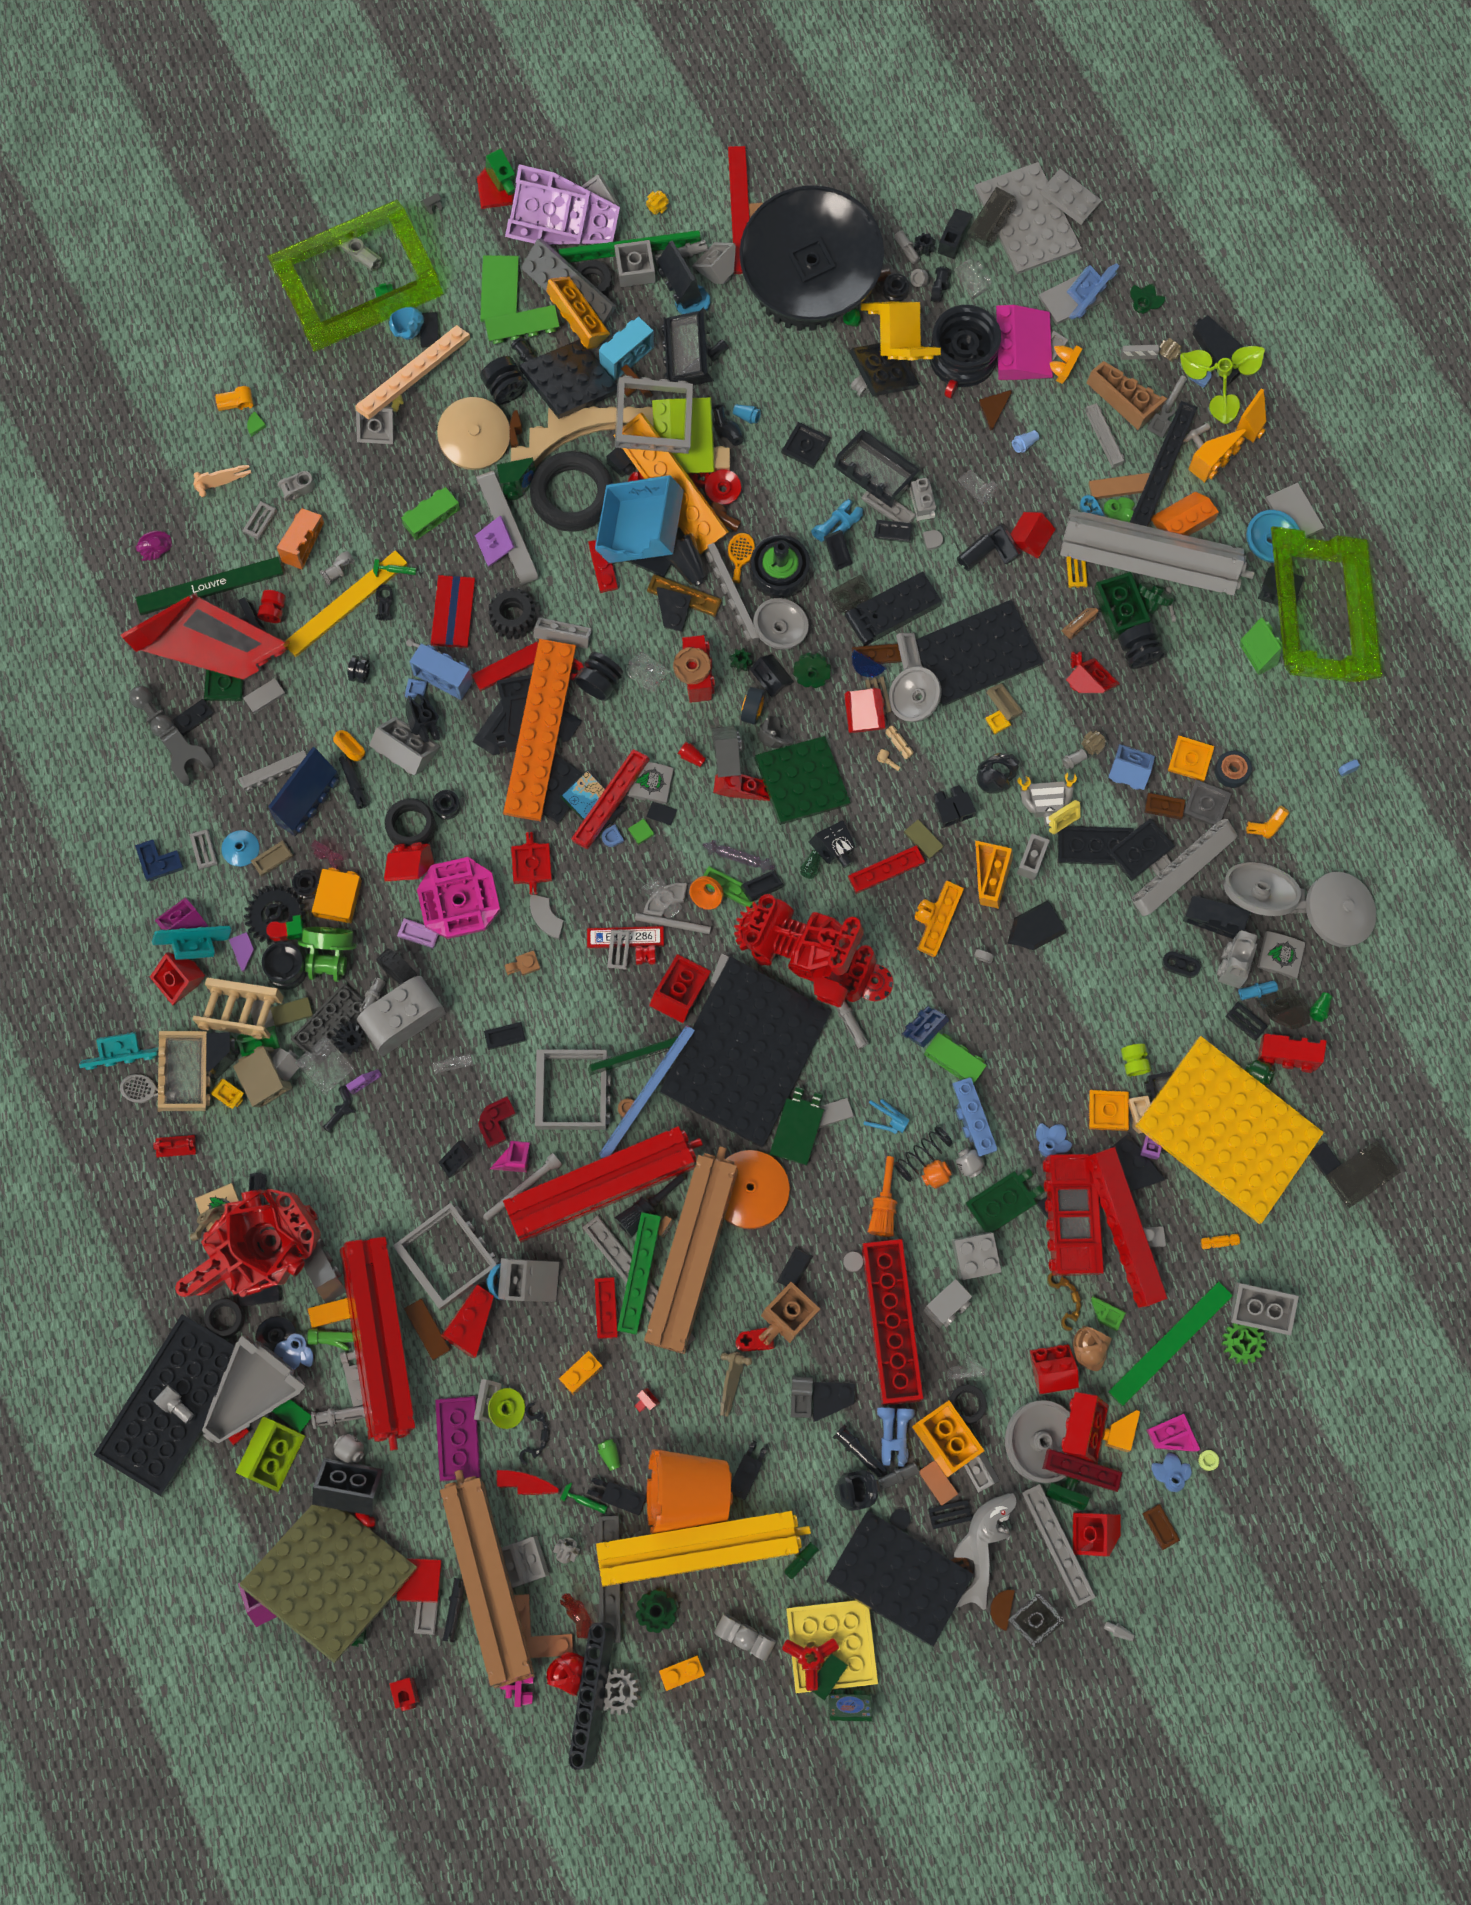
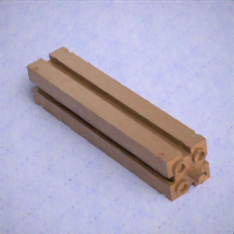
(692, 1252)
(486, 1581)

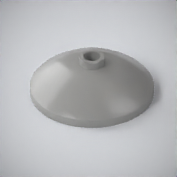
(783, 615)
(907, 689)

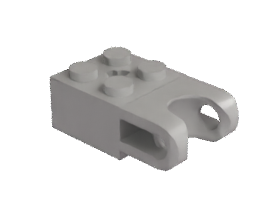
(1237, 959)

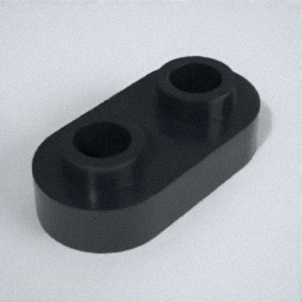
(1181, 962)

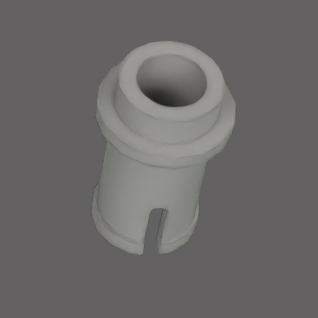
(1073, 759)

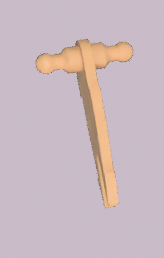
(218, 478)

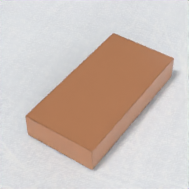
(938, 1483)

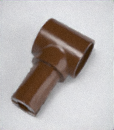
(727, 520)

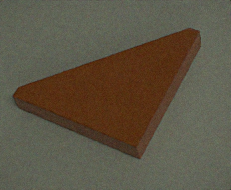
(993, 407)

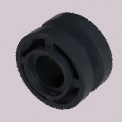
(899, 281)
(358, 669)
(449, 812)
(301, 877)

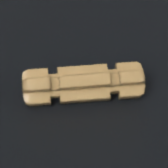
(899, 742)

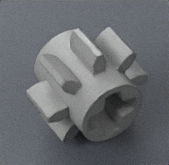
(566, 1550)

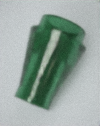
(810, 867)

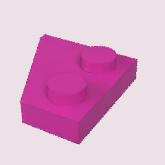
(1173, 1435)

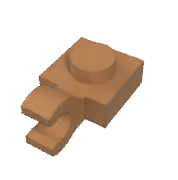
(525, 963)

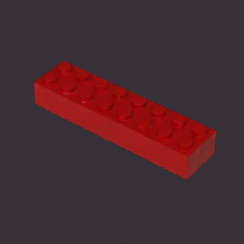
(892, 1322)

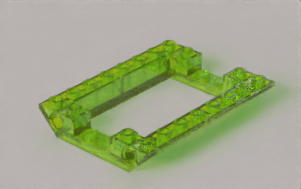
(372, 312)
(1354, 554)

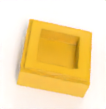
(997, 722)

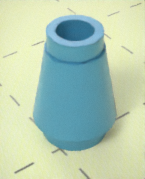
(748, 413)

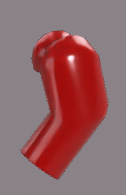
(365, 1520)

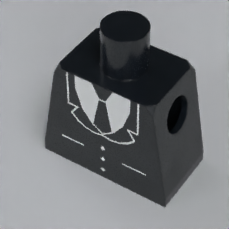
(834, 844)

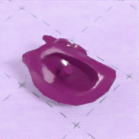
(153, 545)

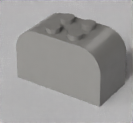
(400, 1015)

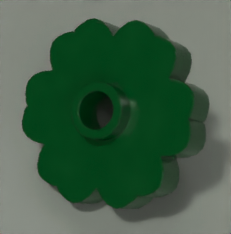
(1154, 596)
(812, 670)
(659, 1600)

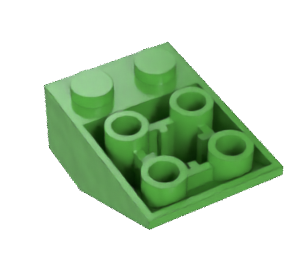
(1261, 646)

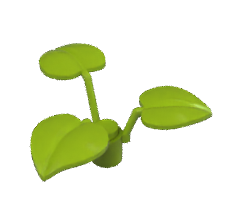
(1198, 362)

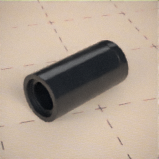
(976, 552)

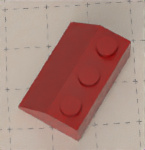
(1085, 1427)

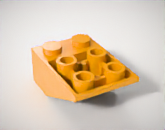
(1215, 454)

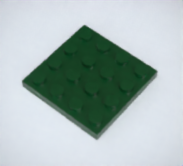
(802, 780)

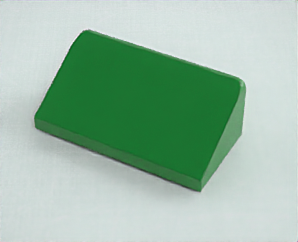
(248, 1043)

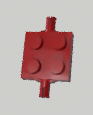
(531, 863)

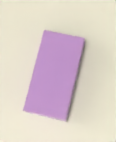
(417, 933)

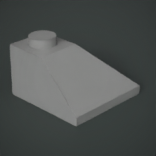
(717, 262)
(377, 429)

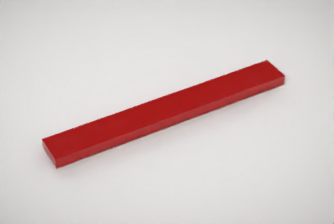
(738, 198)

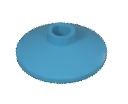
(241, 856)

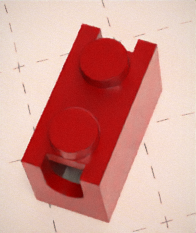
(404, 1694)

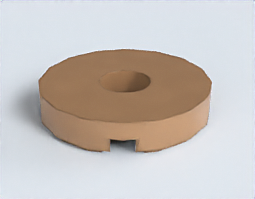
(687, 675)

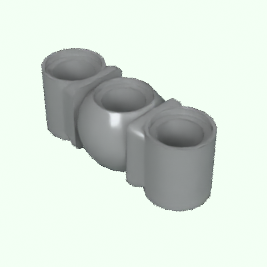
(745, 1637)

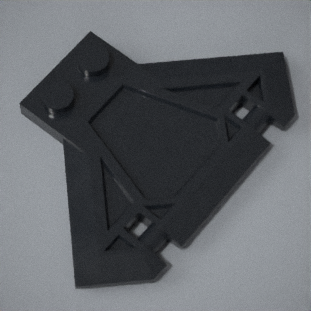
(508, 715)

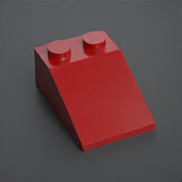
(679, 988)

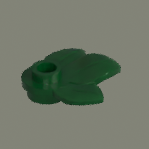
(1145, 296)

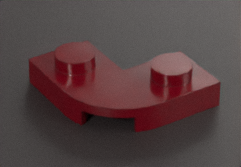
(490, 1120)

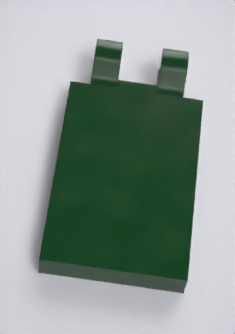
(798, 1128)
(1004, 1201)

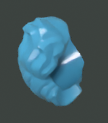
(406, 322)

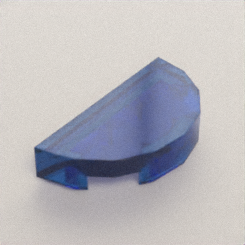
(866, 666)

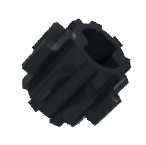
(924, 244)

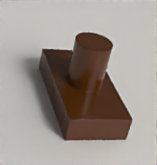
(628, 391)

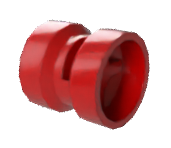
(645, 955)

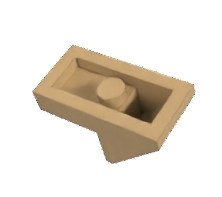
(1138, 1107)

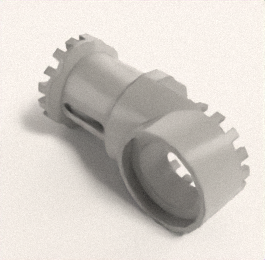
(336, 569)

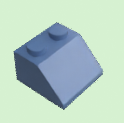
(1131, 767)

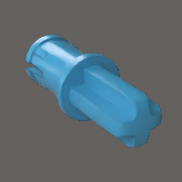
(1258, 990)

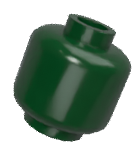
(1261, 1071)

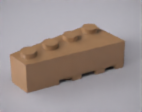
(1125, 394)

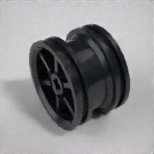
(961, 327)

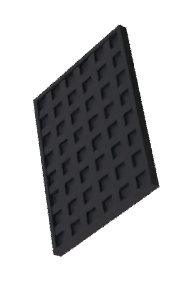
(745, 1052)

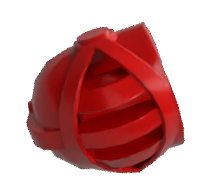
(566, 1673)

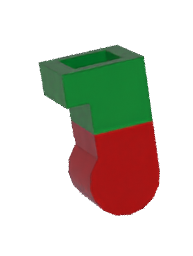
(287, 930)

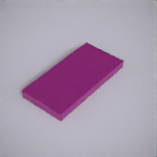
(457, 1437)

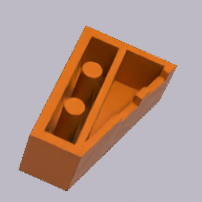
(300, 538)

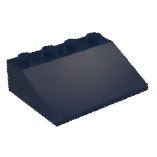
(304, 792)

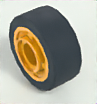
(752, 705)

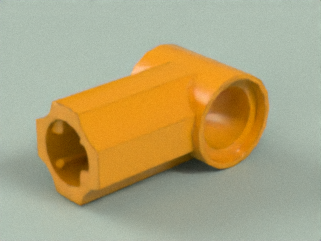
(238, 399)

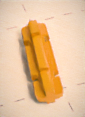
(1220, 1241)

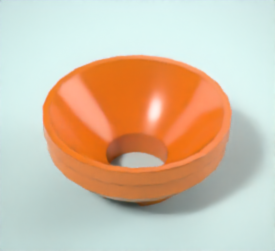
(702, 896)

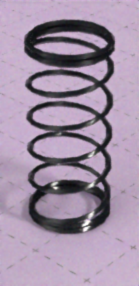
(902, 1170)

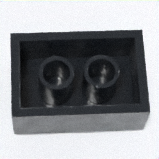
(347, 1487)

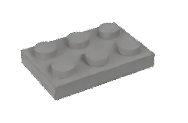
(1070, 196)

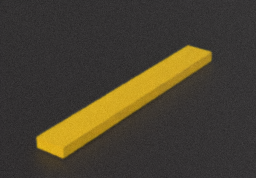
(342, 606)

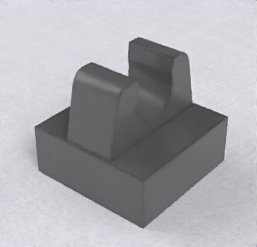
(430, 201)

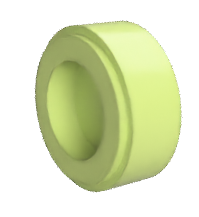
(1208, 1460)

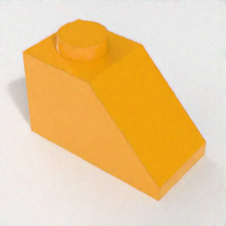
(1121, 1433)

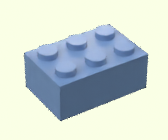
(441, 671)

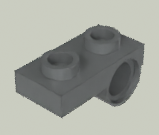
(801, 1397)

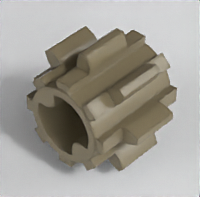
(1170, 349)
(1093, 742)

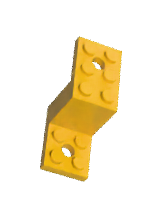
(900, 330)

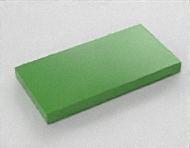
(499, 286)

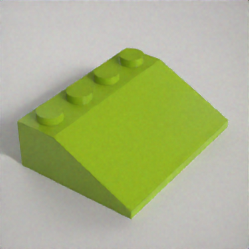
(670, 424)

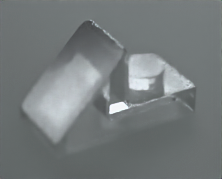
(972, 1370)

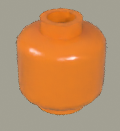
(936, 1174)

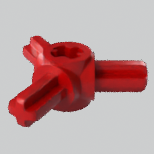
(811, 1669)

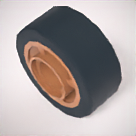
(1226, 776)

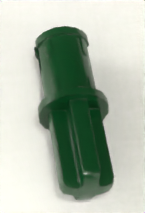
(801, 1560)

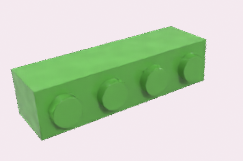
(522, 323)

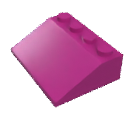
(1024, 343)

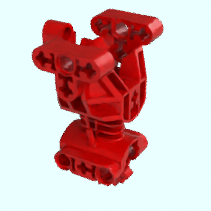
(817, 950)

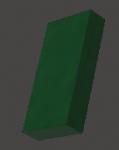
(829, 1675)

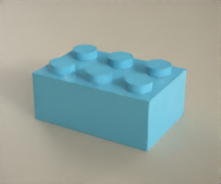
(626, 347)

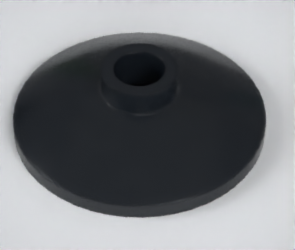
(280, 1324)

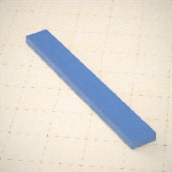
(646, 1092)

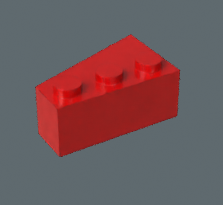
(1292, 1052)
(469, 1322)

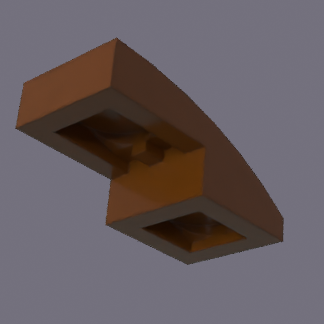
(515, 429)

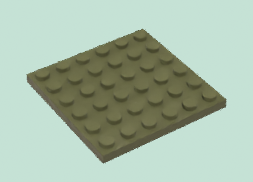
(328, 1578)

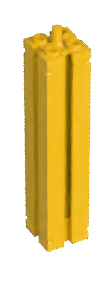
(699, 1548)

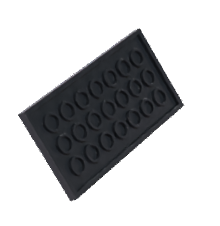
(146, 1439)

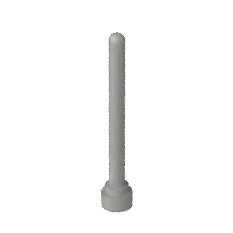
(551, 1163)

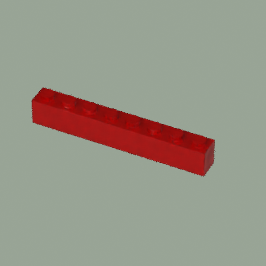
(1126, 1227)

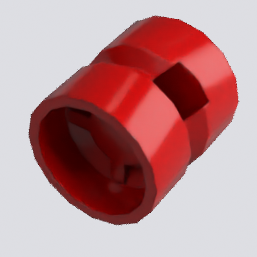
(271, 606)

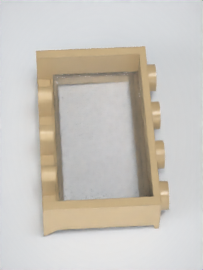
(182, 1071)

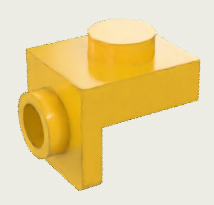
(227, 1094)

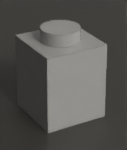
(285, 1064)

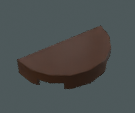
(1001, 1608)

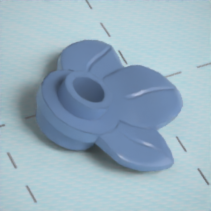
(1053, 1137)
(295, 1355)
(1171, 1470)

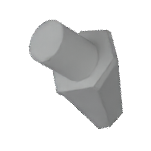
(1119, 1631)

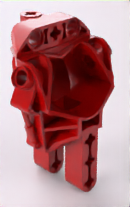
(235, 1250)

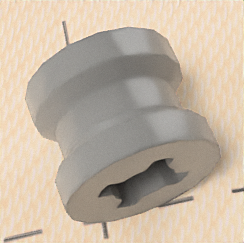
(860, 386)

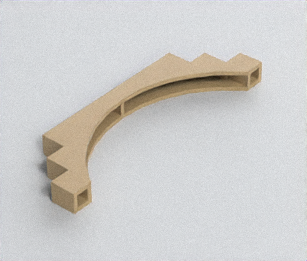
(583, 422)

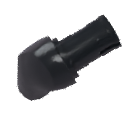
(726, 427)

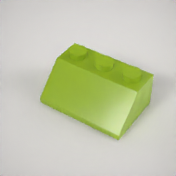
(270, 1454)

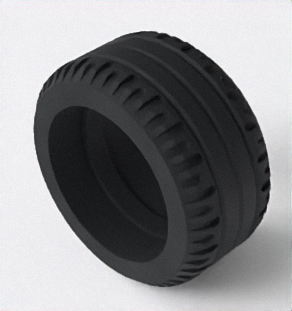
(405, 806)

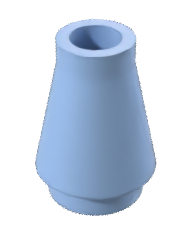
(1024, 441)

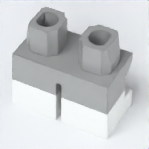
(922, 499)

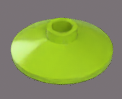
(513, 1411)

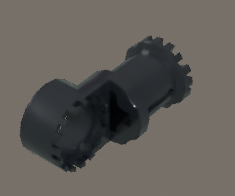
(941, 283)
(383, 604)

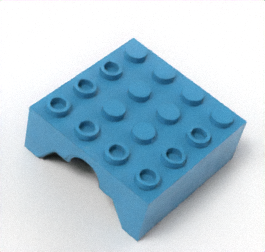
(639, 519)

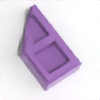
(362, 1081)

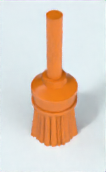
(884, 1206)

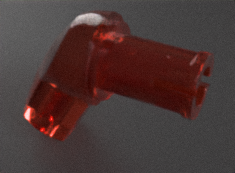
(578, 1614)

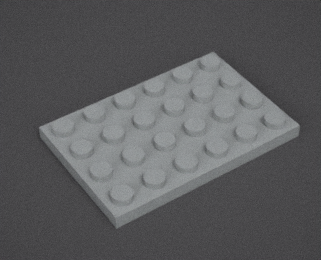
(1037, 228)

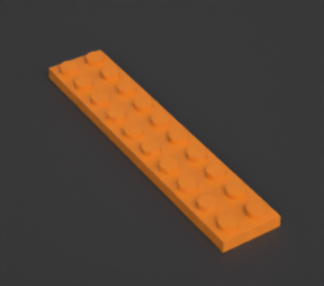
(539, 730)

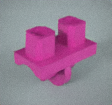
(521, 1698)

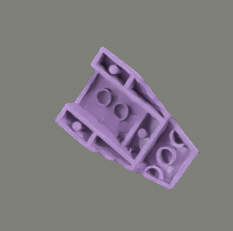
(558, 211)

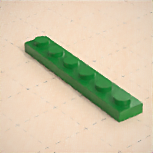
(639, 1273)

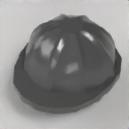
(772, 734)

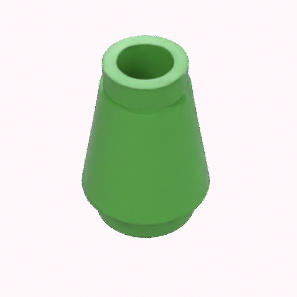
(609, 1454)

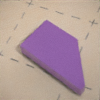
(242, 949)

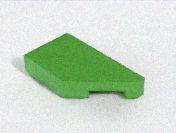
(1107, 1314)

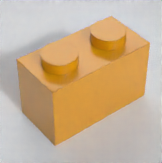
(581, 1373)
(682, 1673)

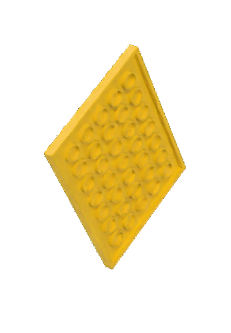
(1229, 1129)

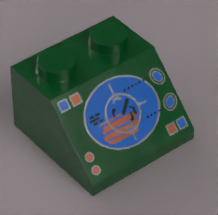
(516, 477)
(849, 1707)

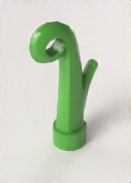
(329, 1337)

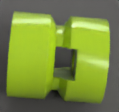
(1136, 1060)

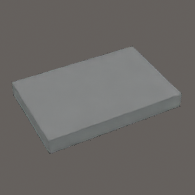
(1060, 303)
(1296, 505)

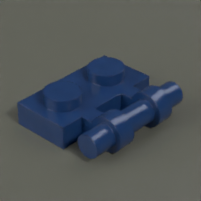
(925, 1026)

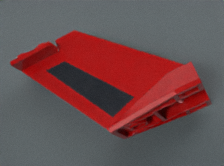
(206, 638)

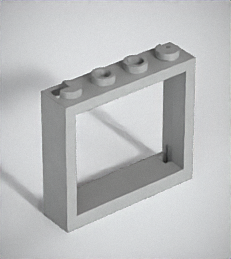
(653, 443)
(541, 1055)
(426, 1226)

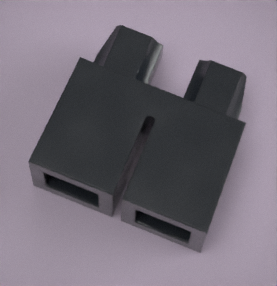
(955, 808)

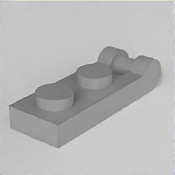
(352, 1377)

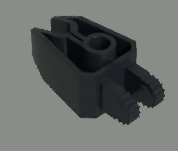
(422, 718)

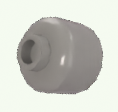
(969, 1163)
(348, 1449)

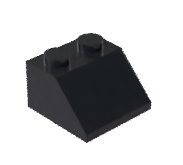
(220, 1053)

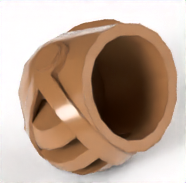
(1091, 1348)

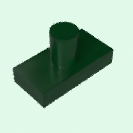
(1067, 1494)

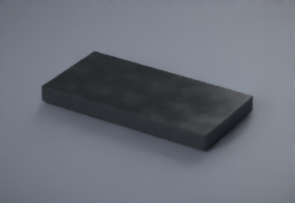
(1089, 844)

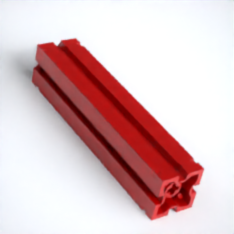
(601, 1183)
(377, 1340)

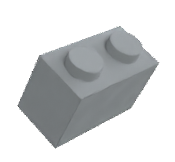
(1033, 856)

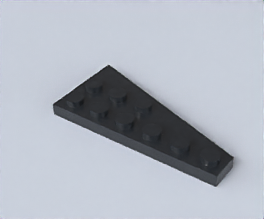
(1136, 1168)

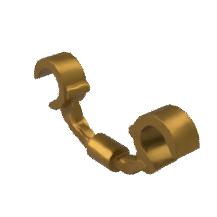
(1075, 1297)

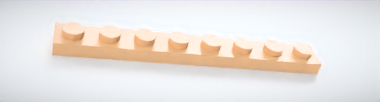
(412, 372)

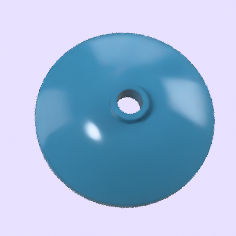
(1260, 530)

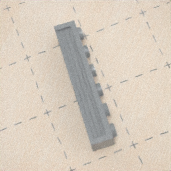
(1104, 435)
(272, 771)

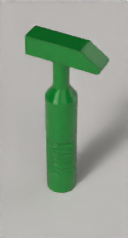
(393, 568)
(583, 1500)

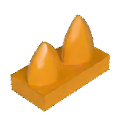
(1069, 356)

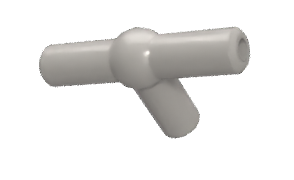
(1194, 434)

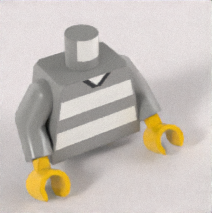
(1046, 798)

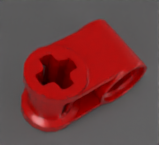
(755, 1342)

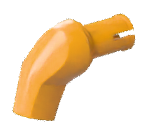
(1270, 827)

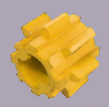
(657, 202)

